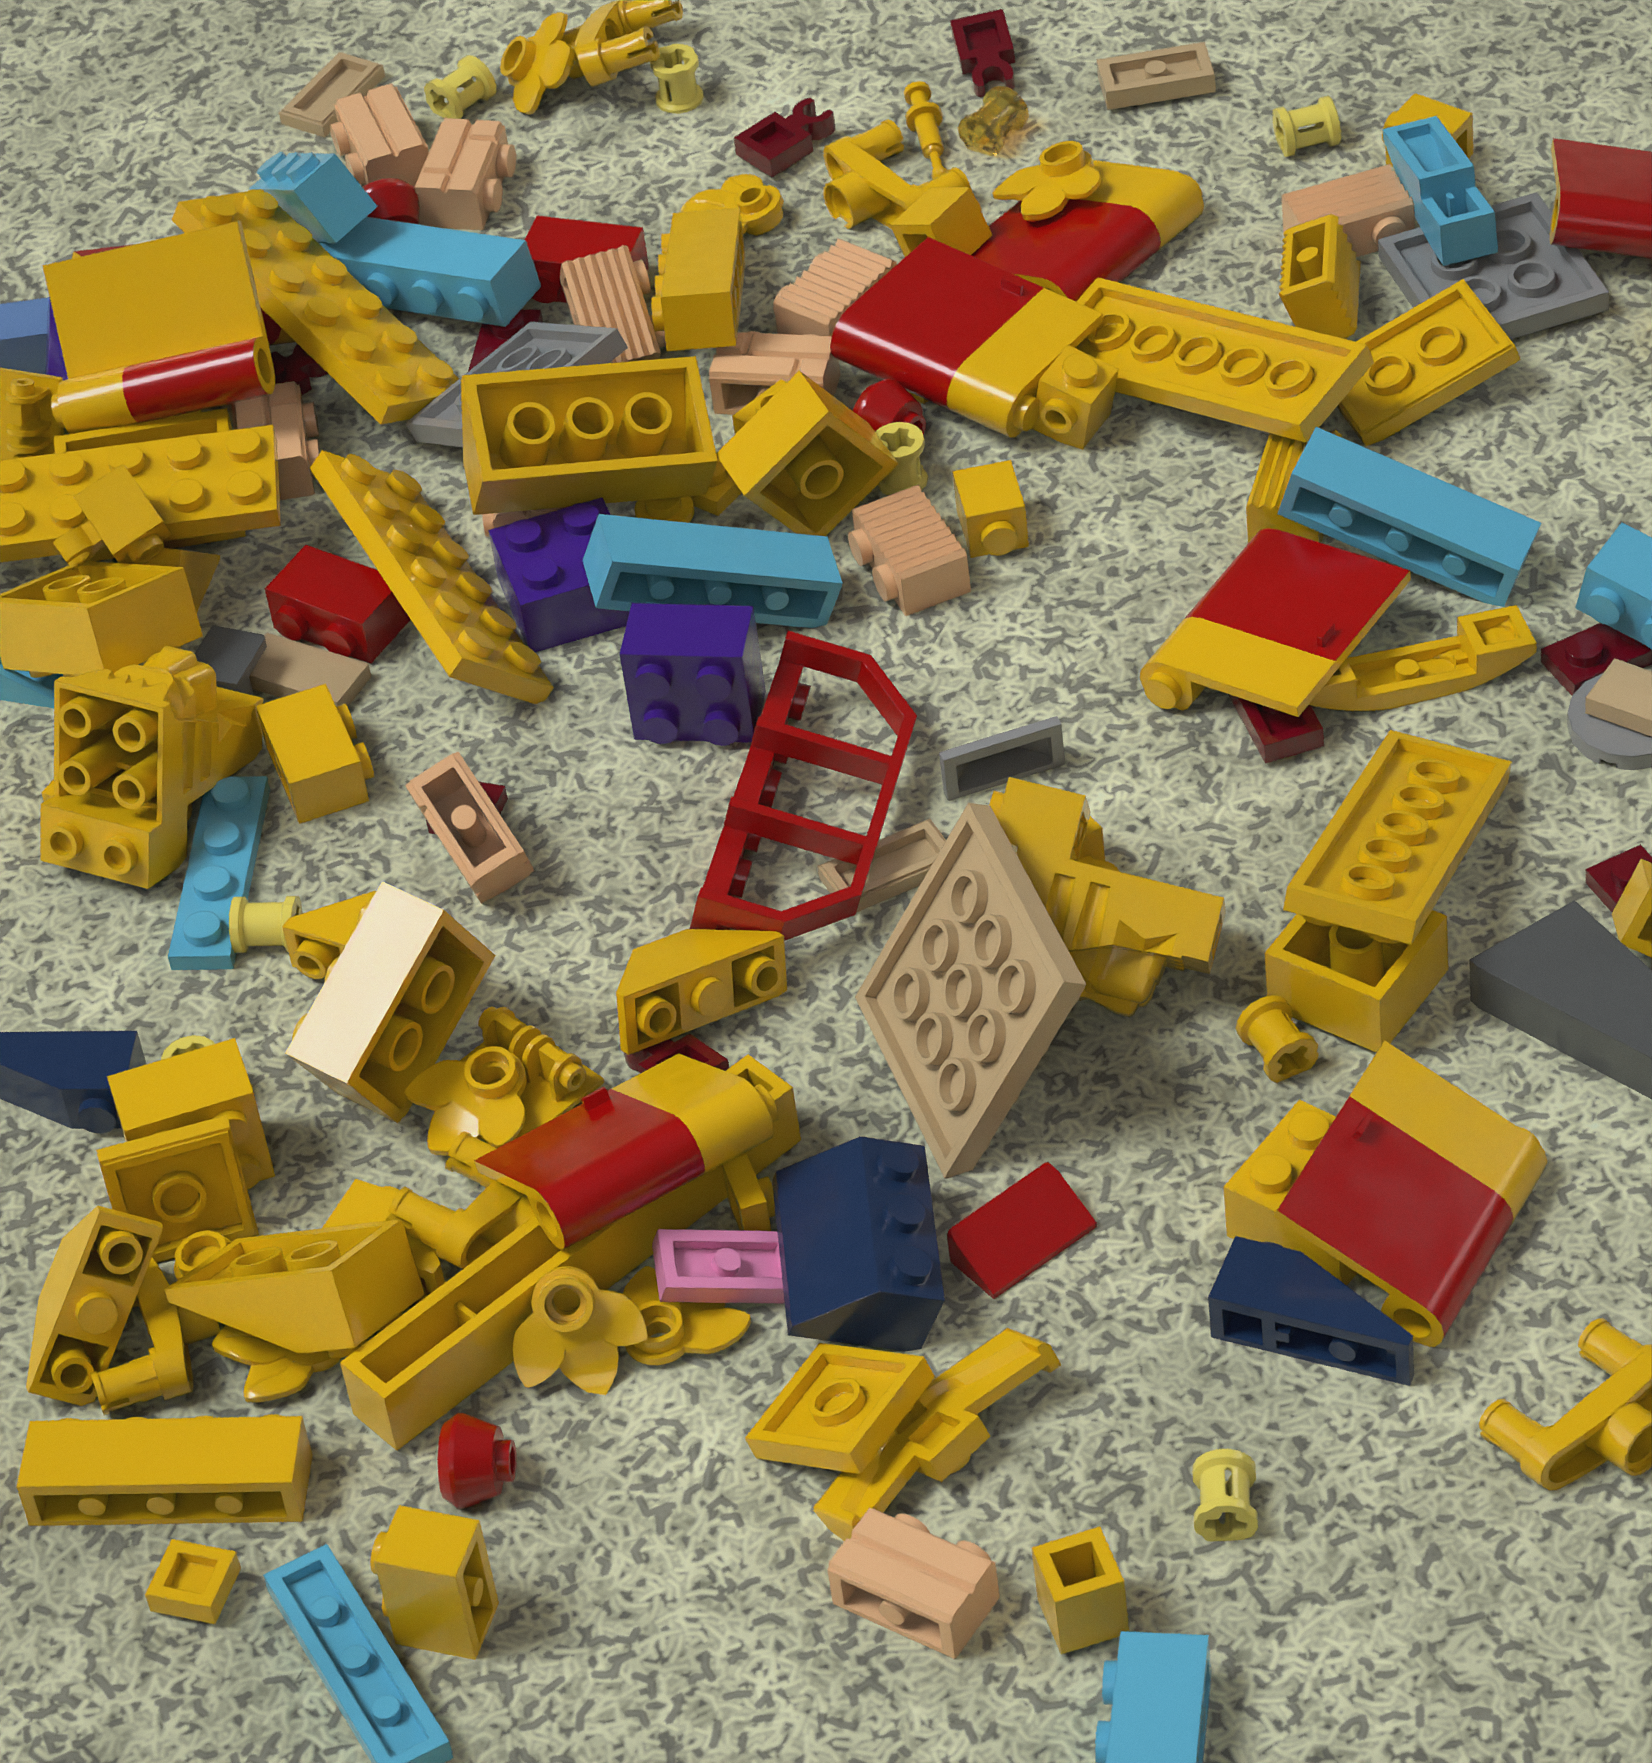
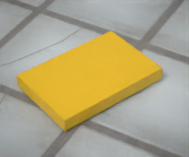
(1426, 362)

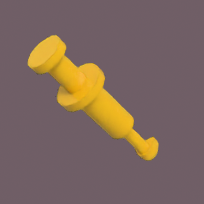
(925, 119)

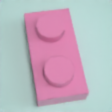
(718, 1266)

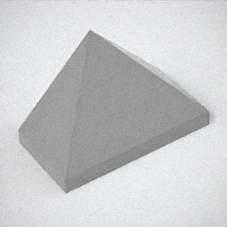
(1000, 756)

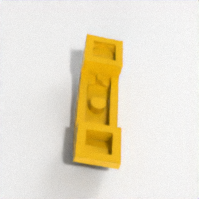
(1392, 678)

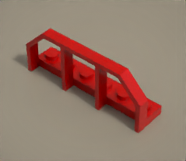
(751, 810)

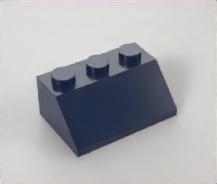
(859, 1245)

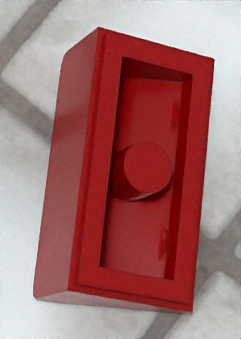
(1018, 1230)

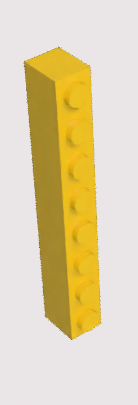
(468, 1324)

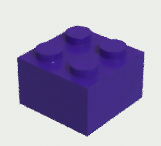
(546, 577)
(692, 672)

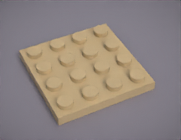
(969, 991)

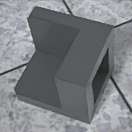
(232, 656)

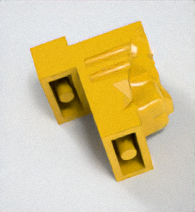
(134, 758)
(1112, 922)

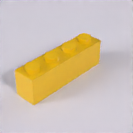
(700, 280)
(165, 1470)

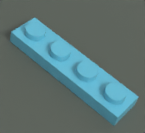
(217, 871)
(356, 1661)

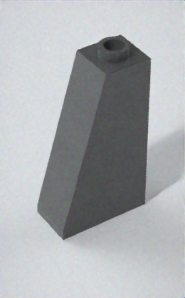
(1574, 992)

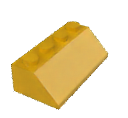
(586, 435)

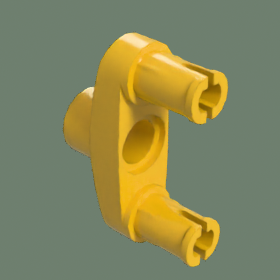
(617, 37)
(867, 187)
(462, 1233)
(168, 1365)
(1603, 1427)

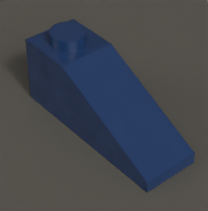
(67, 1073)
(1298, 1309)

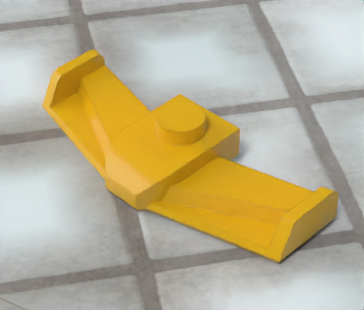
(938, 1430)

